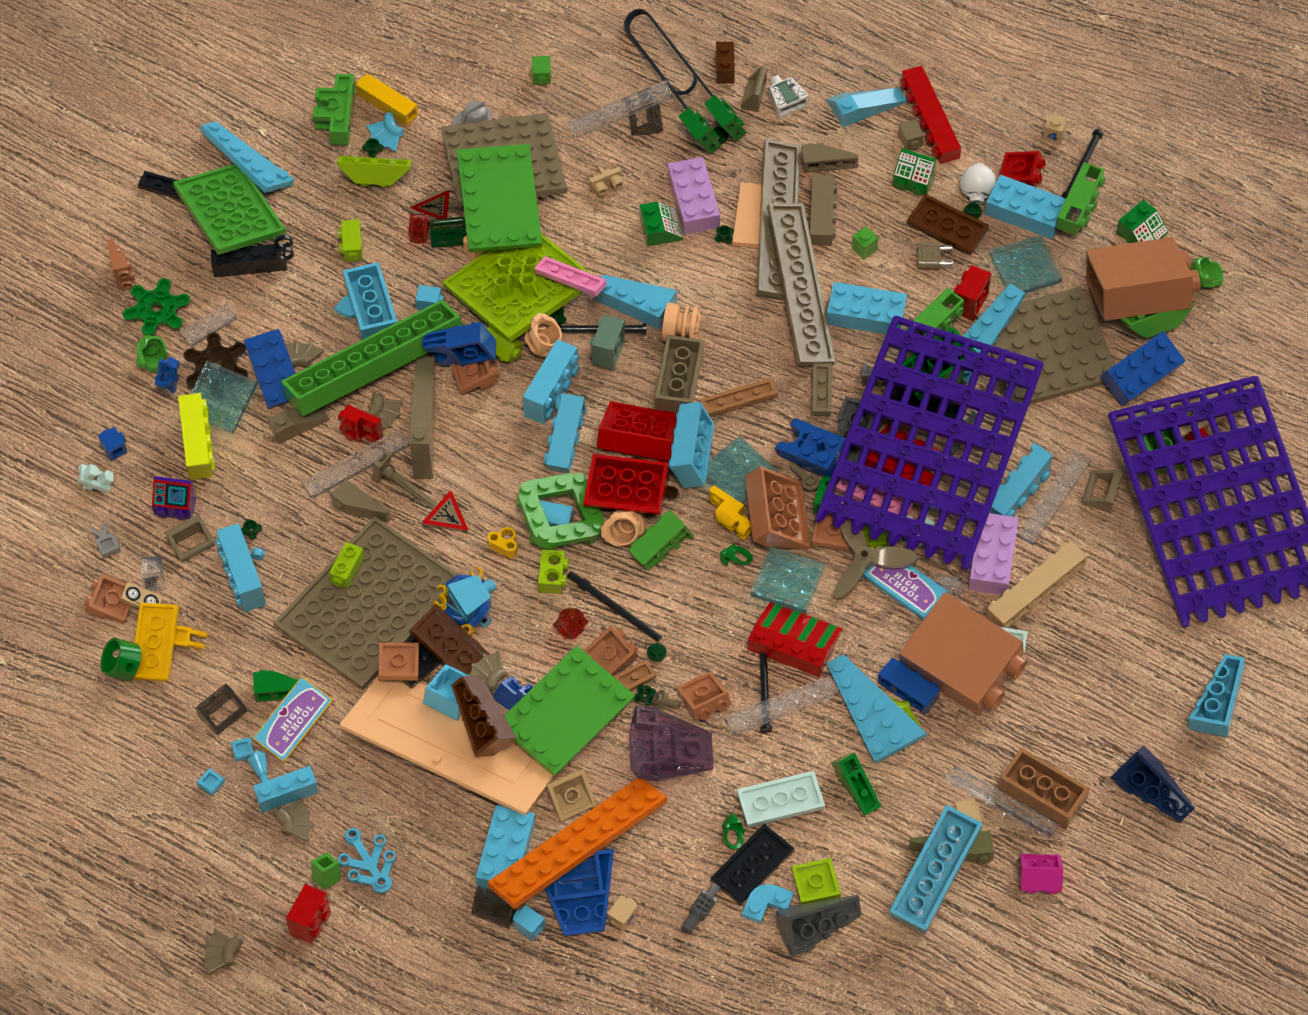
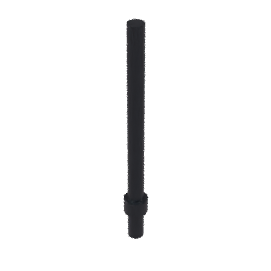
(585, 585)

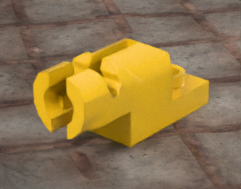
(730, 513)

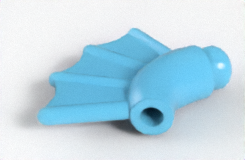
(386, 131)

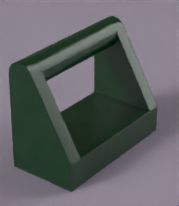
(448, 234)

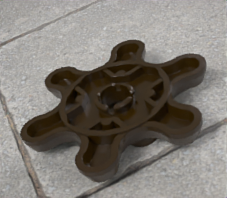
(215, 353)

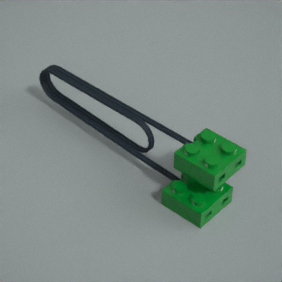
(693, 120)

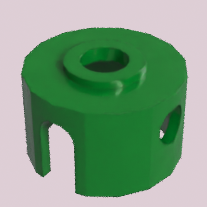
(119, 666)

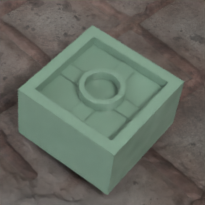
(608, 342)

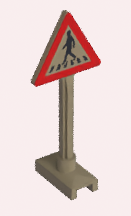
(435, 204)
(443, 514)

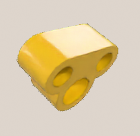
(502, 545)

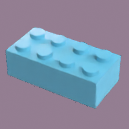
(1024, 206)
(369, 299)
(864, 307)
(551, 382)
(691, 445)
(239, 568)
(505, 843)

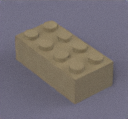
(679, 373)

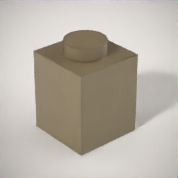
(910, 134)

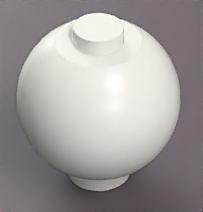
(977, 182)

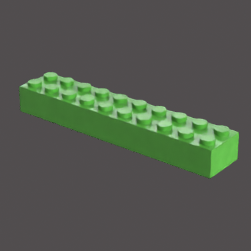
(366, 359)

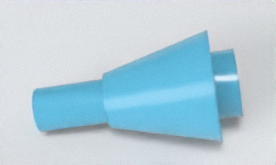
(259, 764)

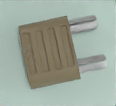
(930, 257)

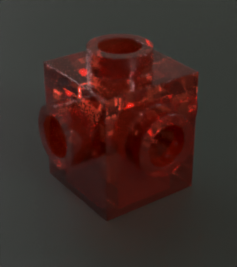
(570, 623)

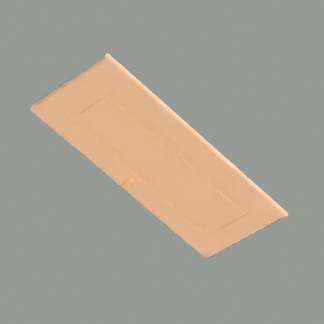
(400, 723)

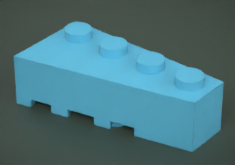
(637, 299)
(565, 433)
(1023, 482)
(1218, 703)

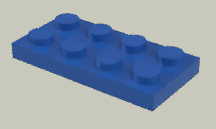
(271, 365)

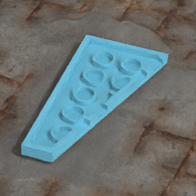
(880, 720)

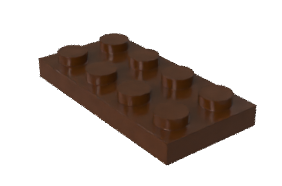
(948, 224)
(447, 640)

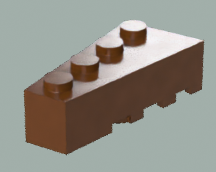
(481, 716)

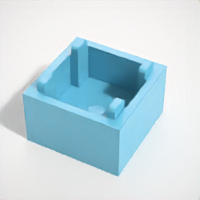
(440, 694)

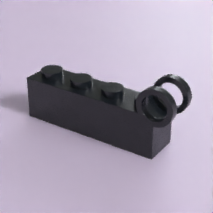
(253, 259)

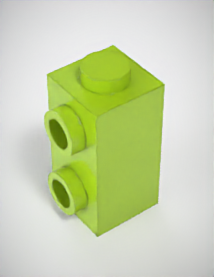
(351, 240)
(504, 350)
(346, 565)

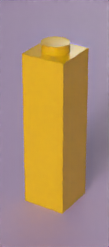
(386, 99)

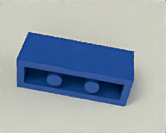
(908, 685)

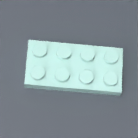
(780, 799)

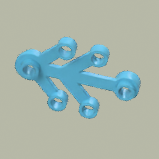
(368, 863)

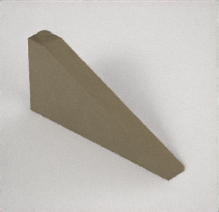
(423, 417)

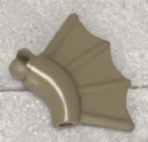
(302, 353)
(385, 409)
(490, 670)
(294, 820)
(221, 950)

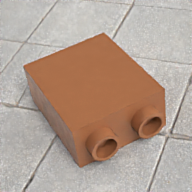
(1140, 278)
(964, 655)

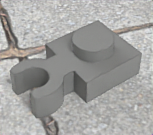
(106, 542)

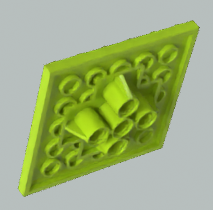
(506, 289)

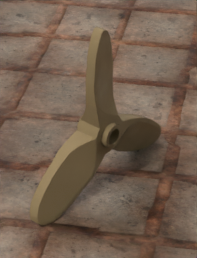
(867, 557)

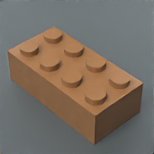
(1043, 787)

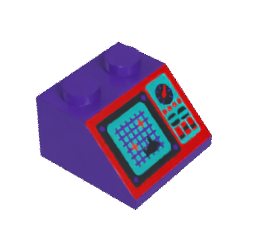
(173, 498)

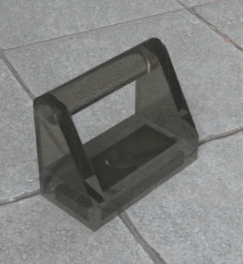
(653, 125)
(214, 702)
(492, 908)

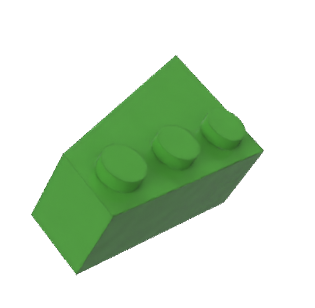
(659, 540)

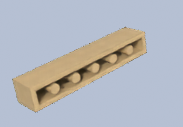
(1037, 585)

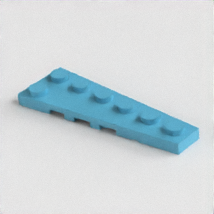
(250, 162)
(994, 320)

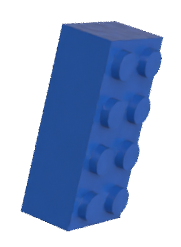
(1142, 368)

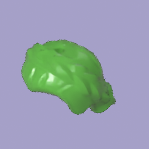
(1209, 272)
(148, 354)

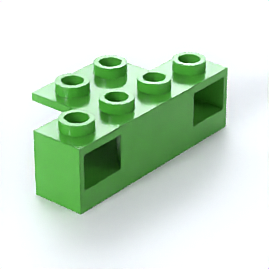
(335, 109)
(1081, 196)
(938, 315)

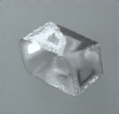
(152, 573)

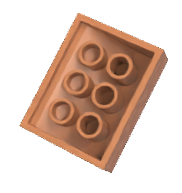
(777, 510)

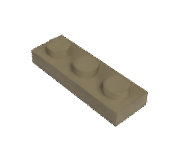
(822, 389)

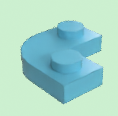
(766, 896)

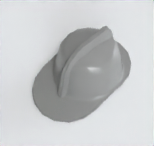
(473, 112)

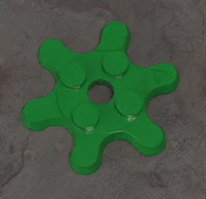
(158, 297)

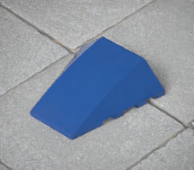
(583, 895)

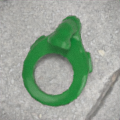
(730, 554)
(735, 824)

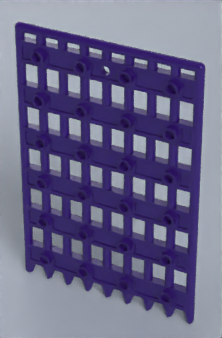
(1215, 482)
(893, 485)

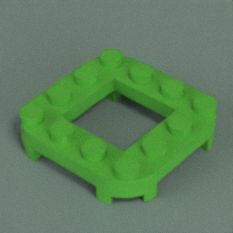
(564, 534)

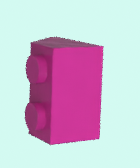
(1041, 873)

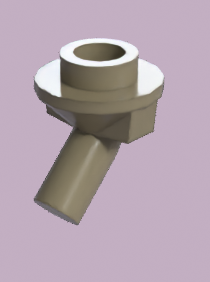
(661, 700)

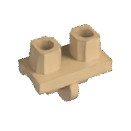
(605, 178)

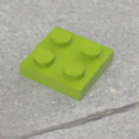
(816, 881)

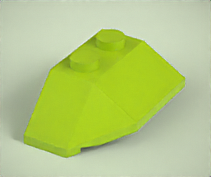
(373, 170)

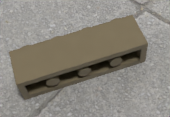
(822, 209)

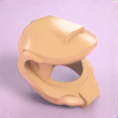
(542, 338)
(623, 528)

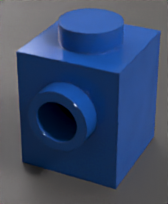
(112, 443)

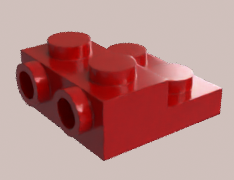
(1023, 167)
(359, 424)

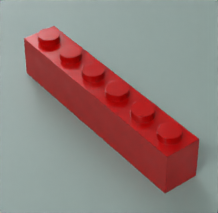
(930, 114)

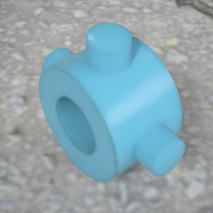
(257, 553)

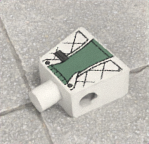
(787, 96)

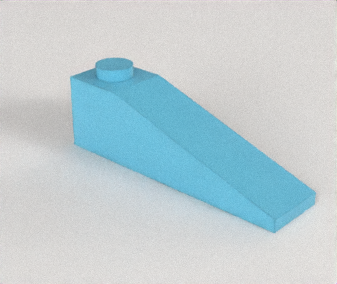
(860, 105)

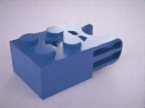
(461, 344)
(814, 448)

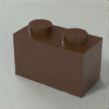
(725, 62)

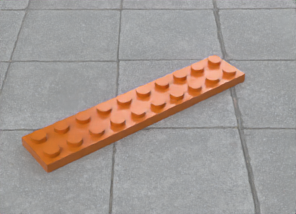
(576, 842)

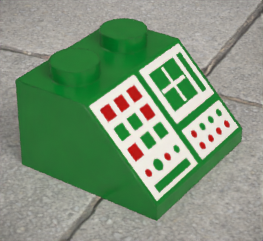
(914, 172)
(659, 223)
(1141, 224)

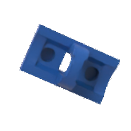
(169, 380)

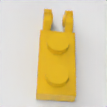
(184, 635)

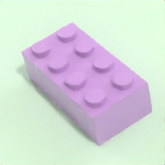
(693, 195)
(994, 555)

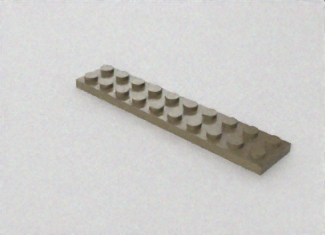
(779, 185)
(800, 284)

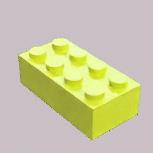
(196, 436)

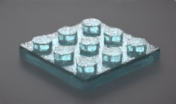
(1026, 265)
(225, 395)
(730, 467)
(788, 580)

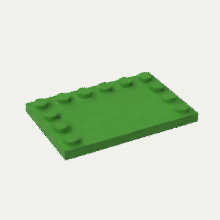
(499, 197)
(229, 208)
(567, 710)

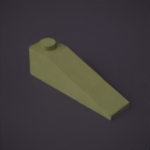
(981, 851)

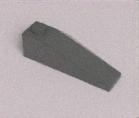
(846, 417)
(811, 922)

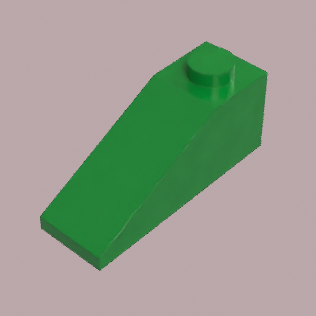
(271, 685)
(856, 782)

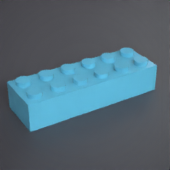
(936, 869)

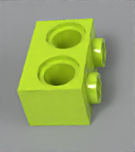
(548, 571)

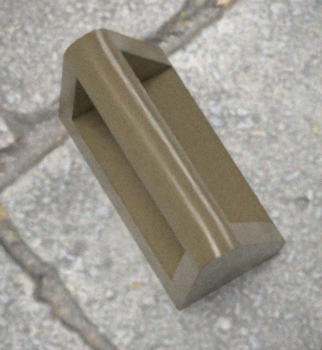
(755, 90)
(1104, 504)
(185, 530)

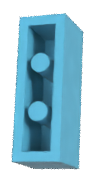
(285, 789)

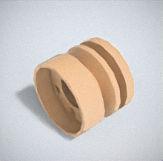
(680, 323)

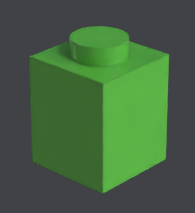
(541, 70)
(864, 242)
(325, 870)

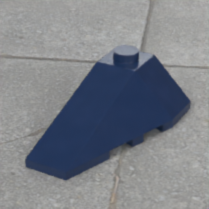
(1151, 782)

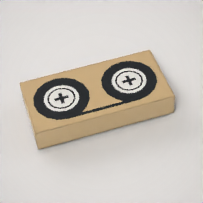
(134, 595)

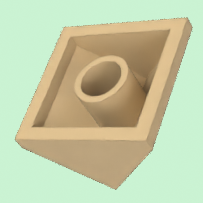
(570, 795)

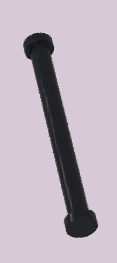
(1097, 134)
(593, 328)
(765, 728)

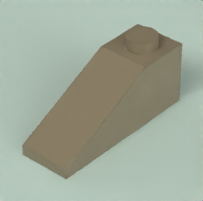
(826, 158)
(291, 423)
(357, 503)

